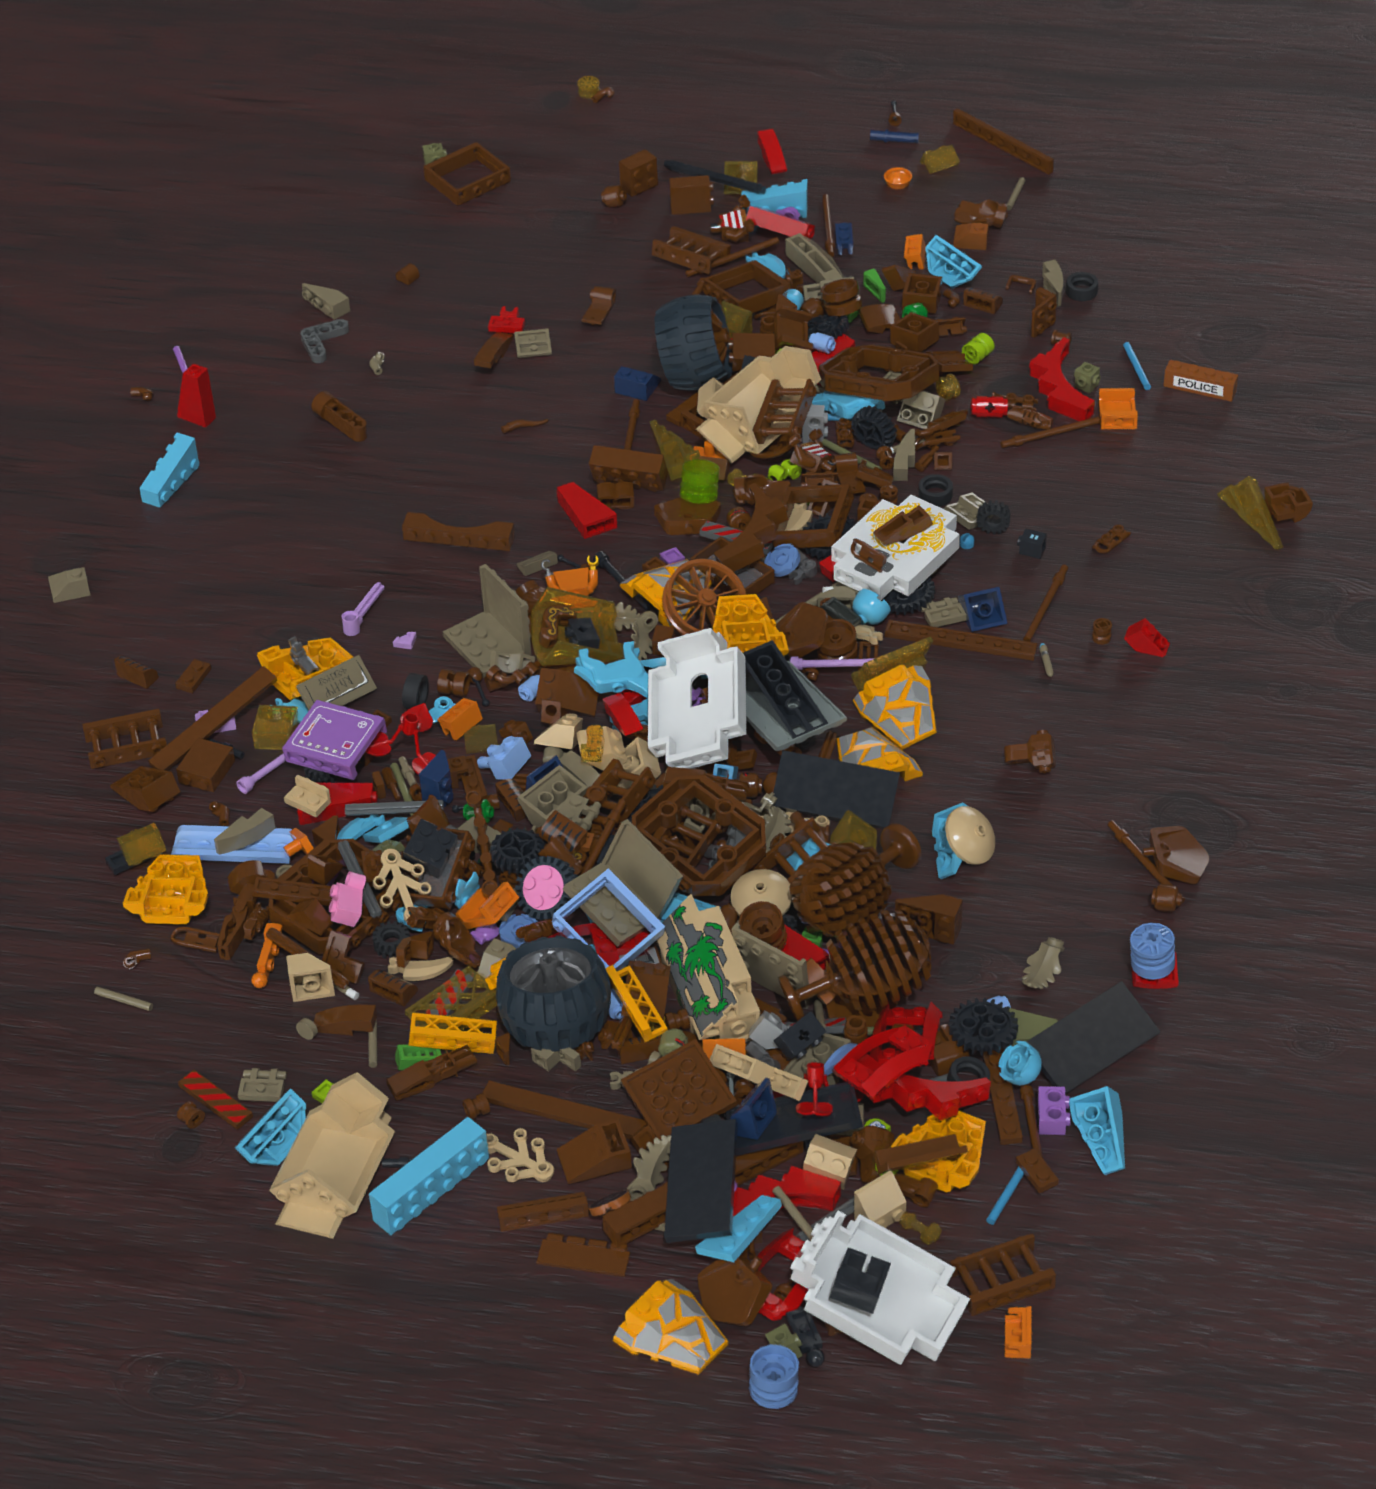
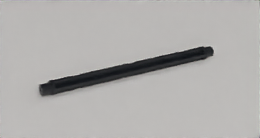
(716, 177)

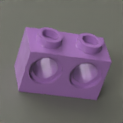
(1052, 1110)

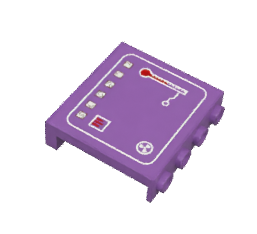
(332, 739)

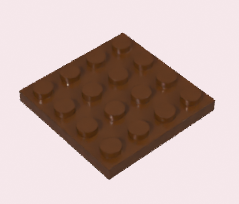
(678, 1090)

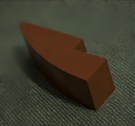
(903, 526)
(346, 1019)

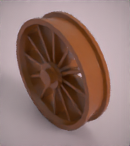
(702, 599)

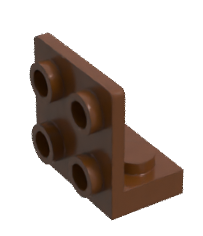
(1044, 312)

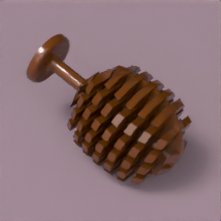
(850, 880)
(869, 963)

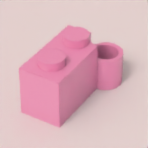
(347, 899)

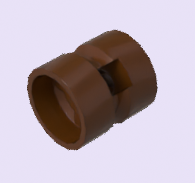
(451, 682)

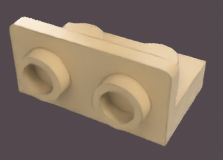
(308, 796)

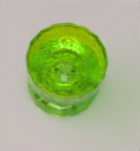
(699, 481)

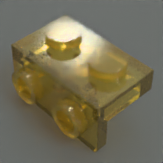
(940, 159)

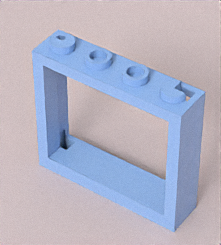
(627, 898)

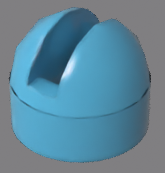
(967, 541)

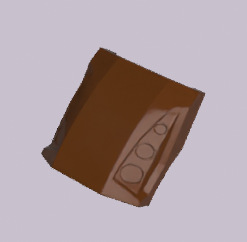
(431, 812)

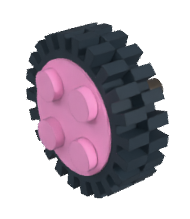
(543, 885)

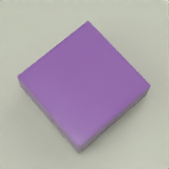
(671, 556)

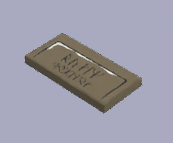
(339, 684)

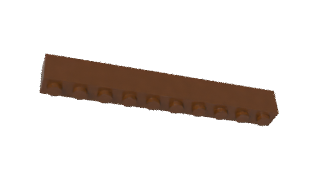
(649, 1210)

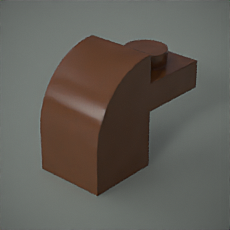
(246, 873)

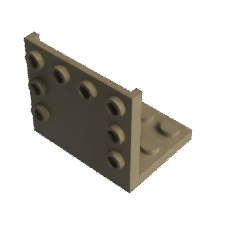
(499, 628)
(641, 871)
(768, 963)

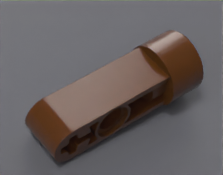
(340, 416)

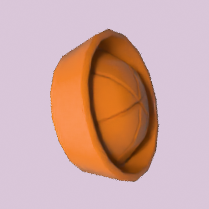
(898, 178)

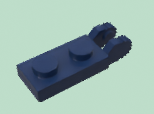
(844, 237)

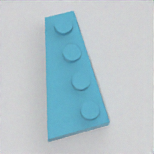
(745, 1228)

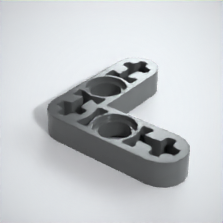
(314, 335)

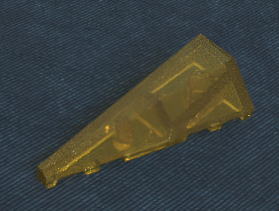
(673, 449)
(1251, 507)

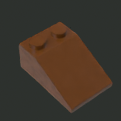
(570, 689)
(147, 788)
(655, 982)

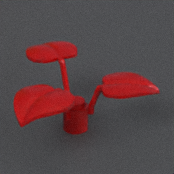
(412, 721)
(816, 1077)

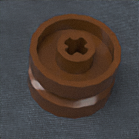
(841, 297)
(839, 641)

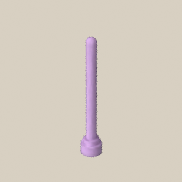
(799, 663)
(246, 784)

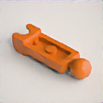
(266, 959)

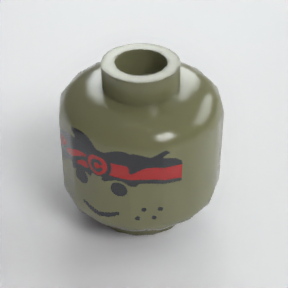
(671, 1040)

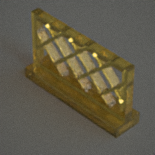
(909, 656)
(477, 1007)

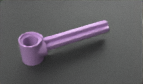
(353, 619)

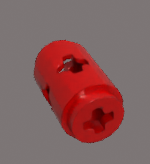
(999, 404)

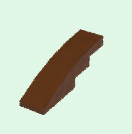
(493, 349)

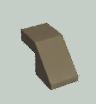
(510, 662)
(548, 1059)

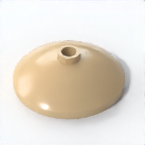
(970, 835)
(774, 890)

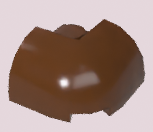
(1287, 502)
(945, 1052)

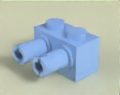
(506, 758)

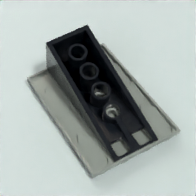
(783, 701)

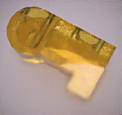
(595, 744)

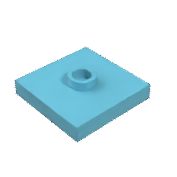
(386, 830)

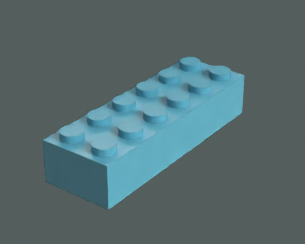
(429, 1176)

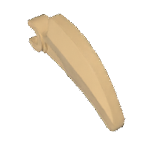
(799, 517)
(868, 633)
(420, 969)

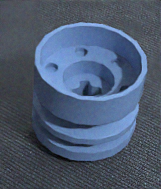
(1152, 951)
(773, 1376)

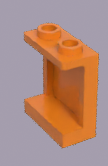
(1117, 408)
(485, 911)

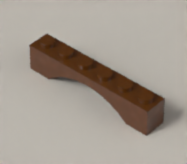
(489, 536)

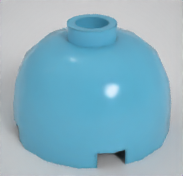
(870, 608)
(1020, 1064)

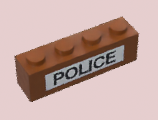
(1200, 380)

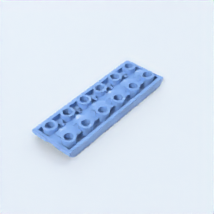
(200, 841)

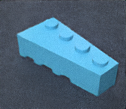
(781, 197)
(170, 471)

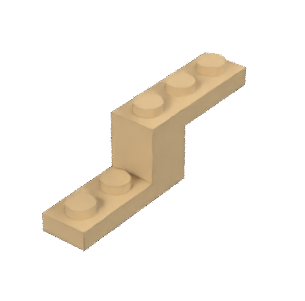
(756, 1071)

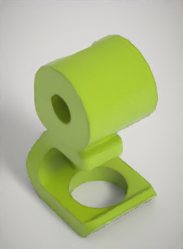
(786, 469)

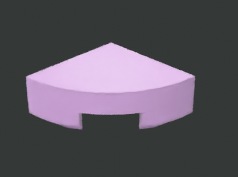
(406, 641)

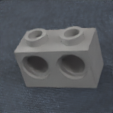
(816, 420)

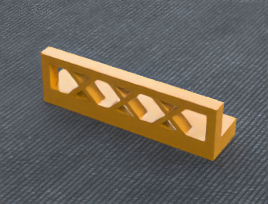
(632, 1005)
(452, 1037)

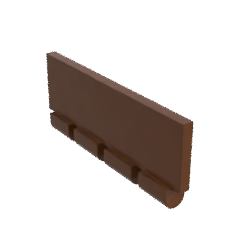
(578, 1256)

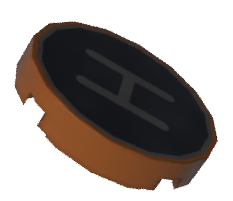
(609, 1202)

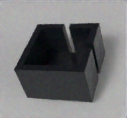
(430, 847)
(857, 1287)

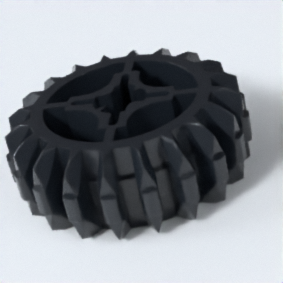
(873, 427)
(515, 849)

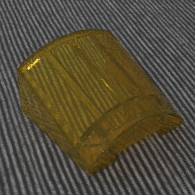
(602, 615)

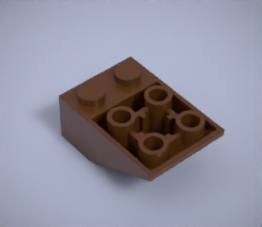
(936, 914)
(595, 1152)

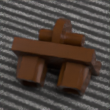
(371, 865)

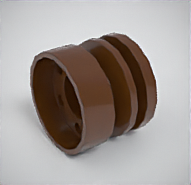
(765, 923)

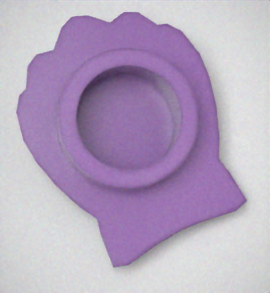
(789, 211)
(485, 933)

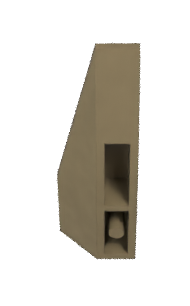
(812, 258)

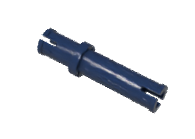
(894, 136)

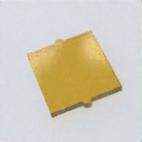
(480, 738)

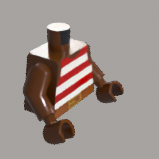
(733, 223)
(811, 455)

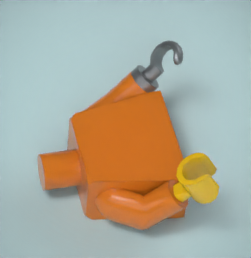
(577, 581)

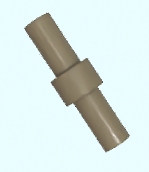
(407, 771)

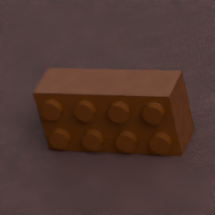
(621, 465)

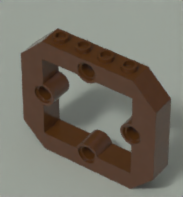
(842, 375)
(663, 811)
(299, 872)

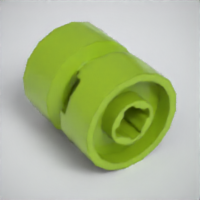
(978, 348)

